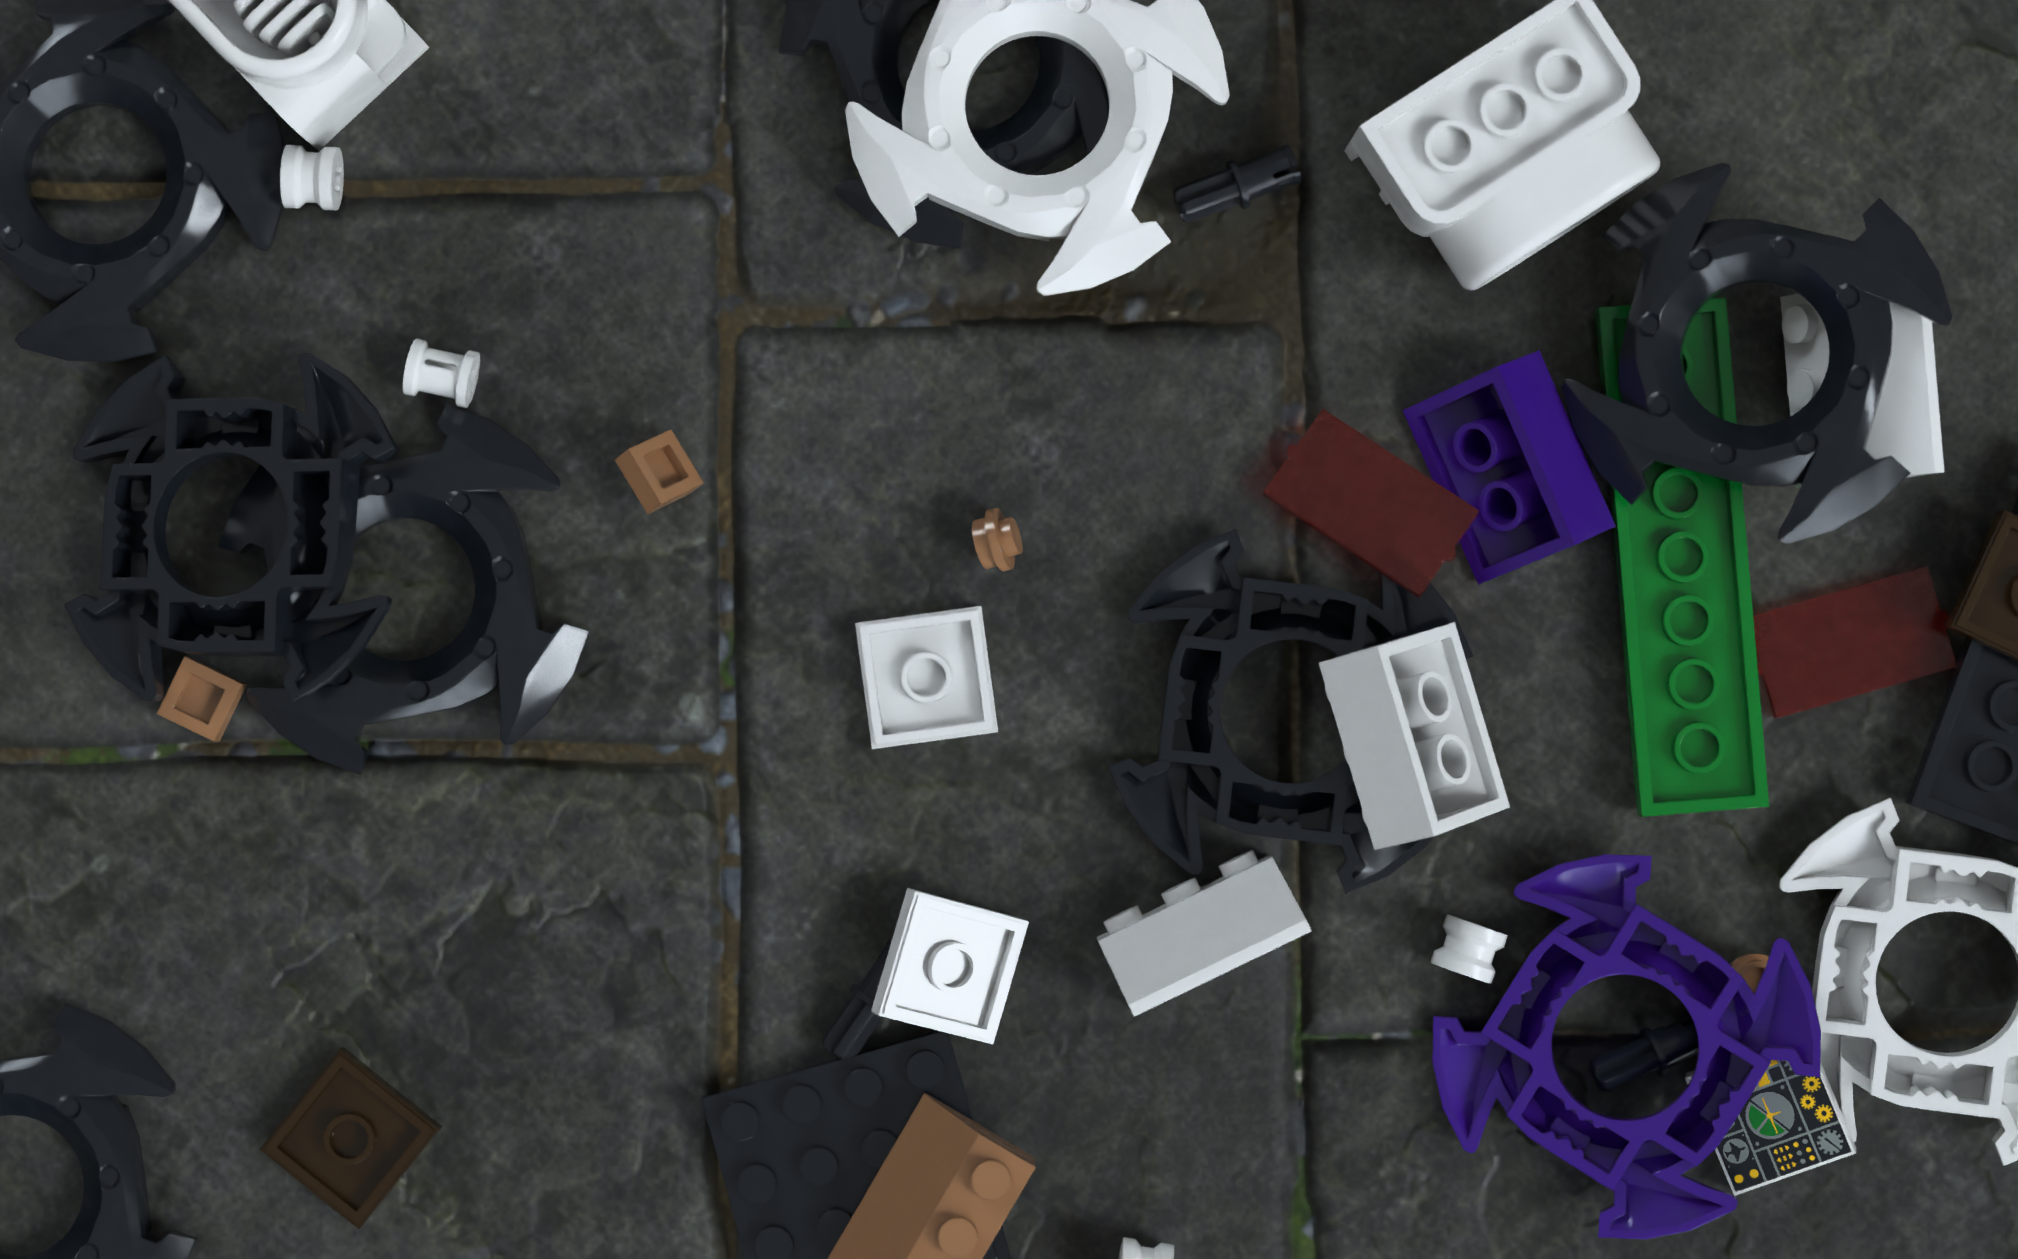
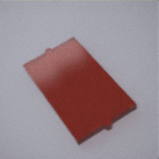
(1371, 503)
(1852, 642)

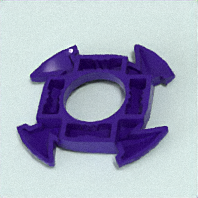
(1645, 1154)

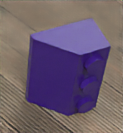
(1516, 460)

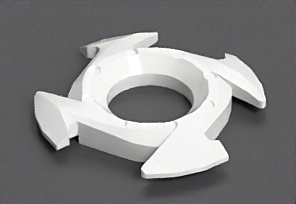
(1084, 204)
(1877, 897)

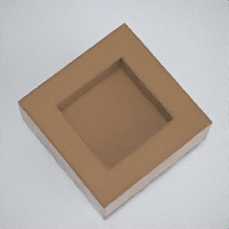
(659, 471)
(201, 698)

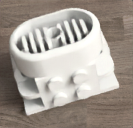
(310, 57)
(1513, 142)

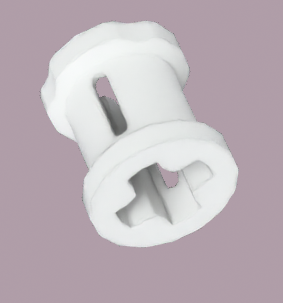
(441, 373)

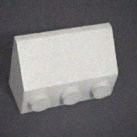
(1908, 407)
(1414, 736)
(1201, 931)

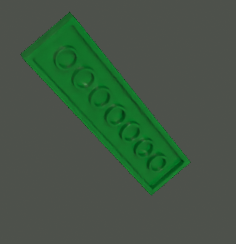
(1688, 606)

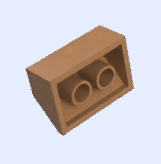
(937, 1191)

